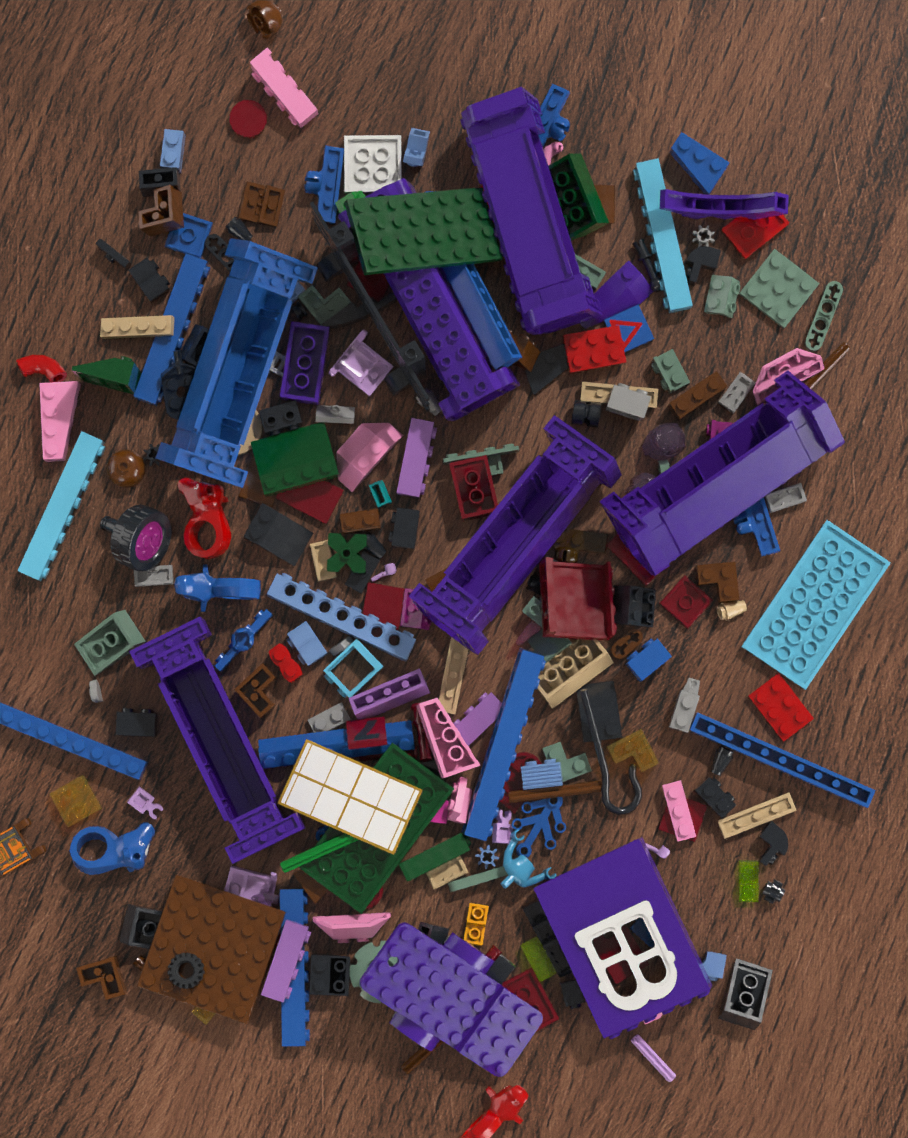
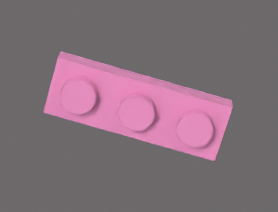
(679, 810)

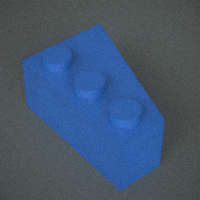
(699, 162)

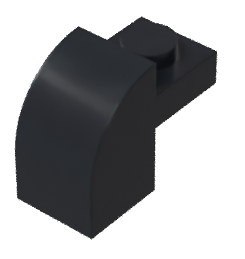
(704, 258)
(776, 839)

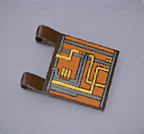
(14, 848)

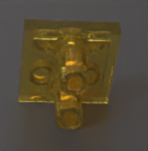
(75, 801)

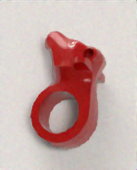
(206, 504)
(504, 1107)

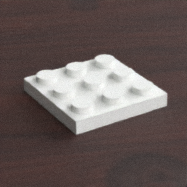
(371, 162)

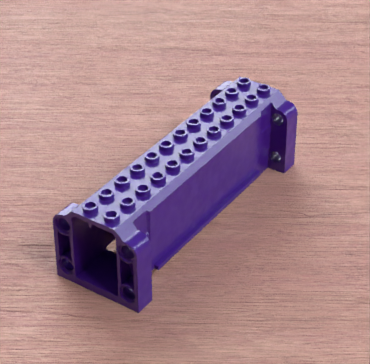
(527, 213)
(445, 332)
(724, 475)
(516, 535)
(216, 739)

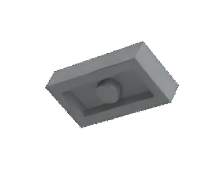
(329, 719)

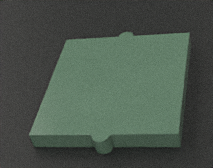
(548, 646)

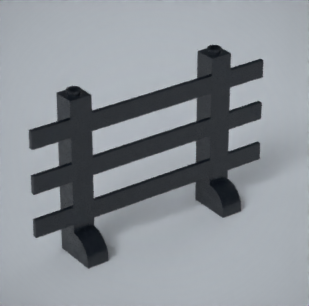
(340, 261)

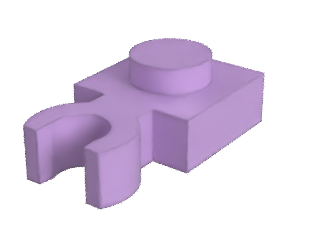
(143, 801)
(502, 829)

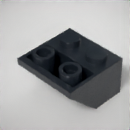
(634, 606)
(329, 975)

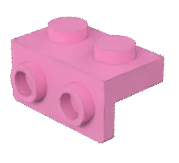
(459, 803)

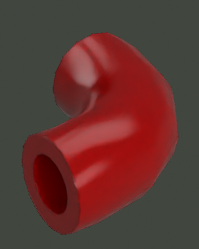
(43, 365)

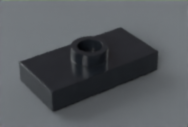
(112, 255)
(358, 581)

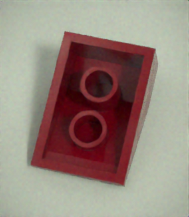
(473, 487)

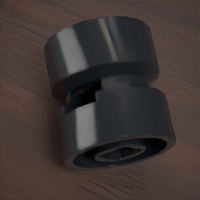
(586, 413)

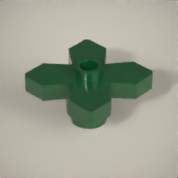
(339, 544)

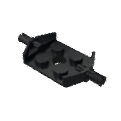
(172, 378)

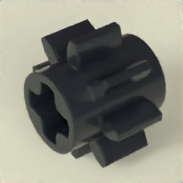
(149, 453)
(773, 891)

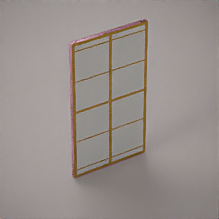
(350, 797)

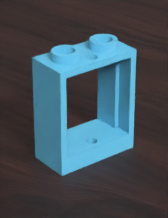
(366, 654)

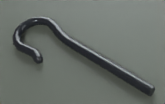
(603, 764)

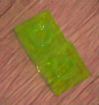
(748, 881)
(538, 959)

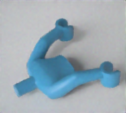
(520, 867)

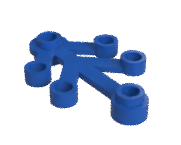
(539, 821)

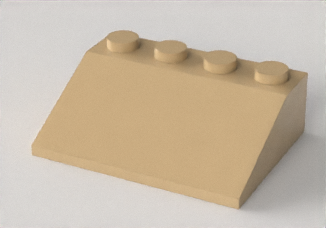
(572, 669)

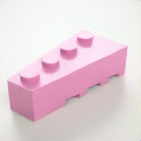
(283, 89)
(57, 415)
(447, 745)

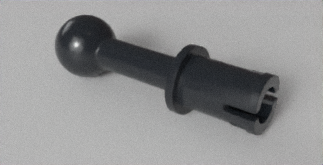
(644, 256)

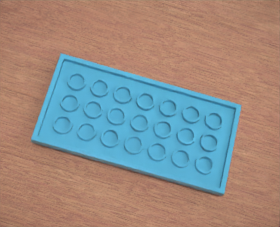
(815, 604)

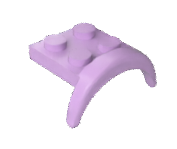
(362, 365)
(249, 883)

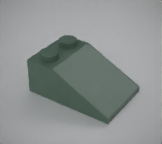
(109, 642)

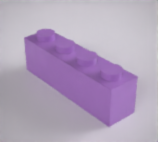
(415, 458)
(389, 695)
(478, 718)
(285, 960)

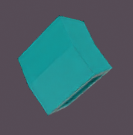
(384, 492)

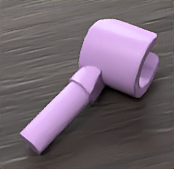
(390, 569)
(663, 852)

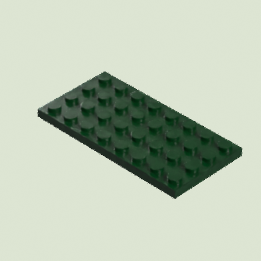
(422, 230)
(360, 869)

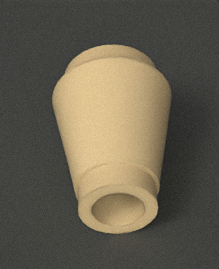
(728, 610)

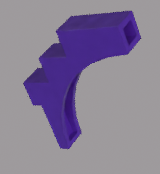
(724, 206)

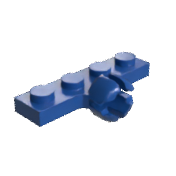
(551, 108)
(327, 183)
(757, 521)
(242, 639)

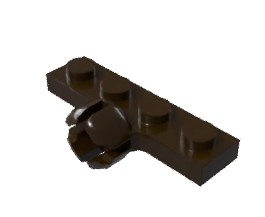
(574, 541)

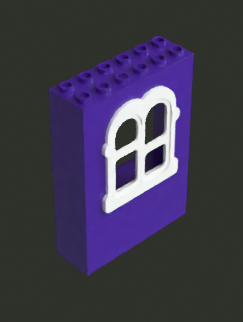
(601, 900)

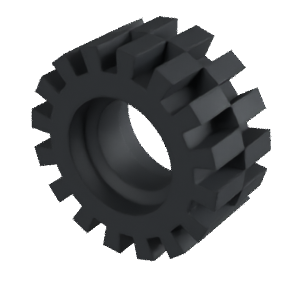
(197, 974)

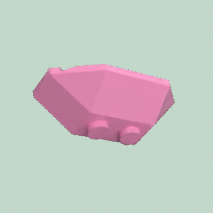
(798, 362)
(364, 452)
(352, 926)

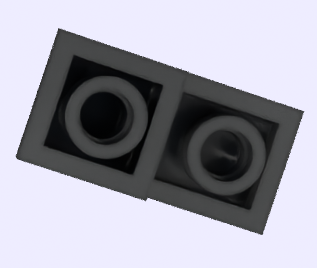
(501, 969)

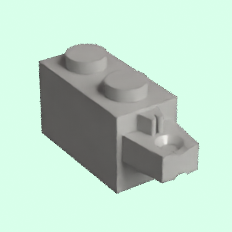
(685, 706)

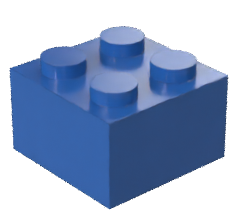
(648, 660)

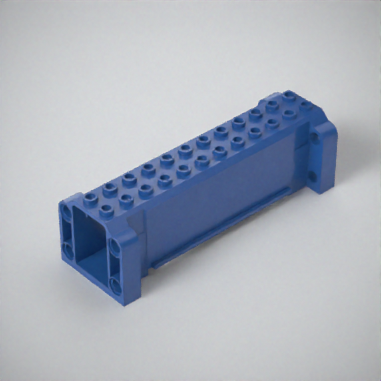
(235, 361)

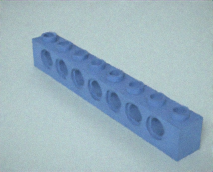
(400, 651)

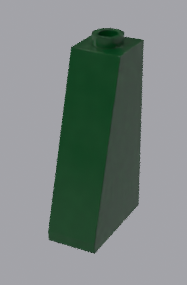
(435, 856)

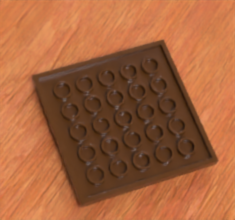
(229, 937)

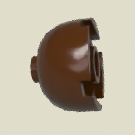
(264, 17)
(126, 468)

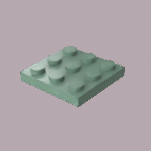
(779, 288)

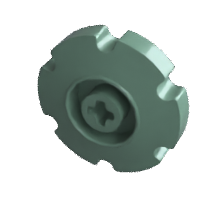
(364, 957)

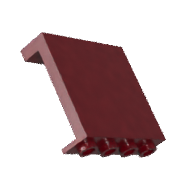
(577, 600)

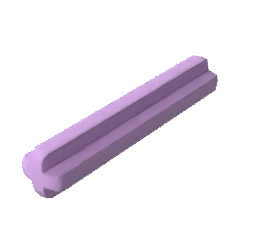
(653, 1058)

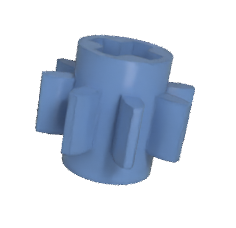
(486, 862)

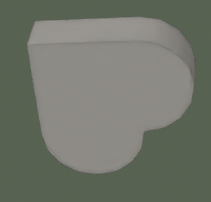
(341, 646)
(95, 691)

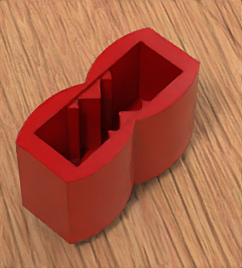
(289, 668)

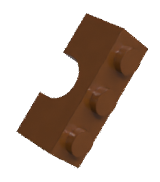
(697, 395)

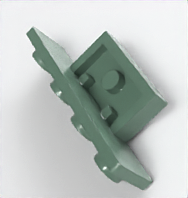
(493, 456)

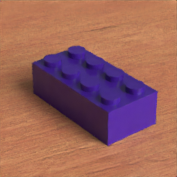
(305, 363)

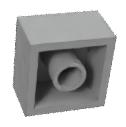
(628, 402)

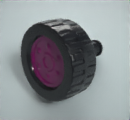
(139, 537)

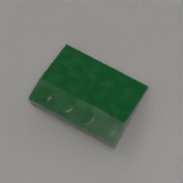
(577, 196)
(110, 373)
(294, 459)

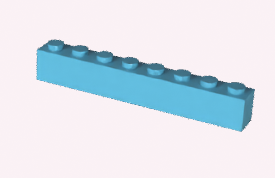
(663, 236)
(61, 506)

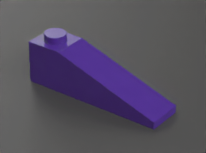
(620, 293)

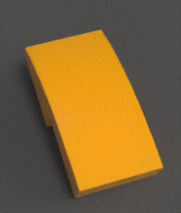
(476, 924)

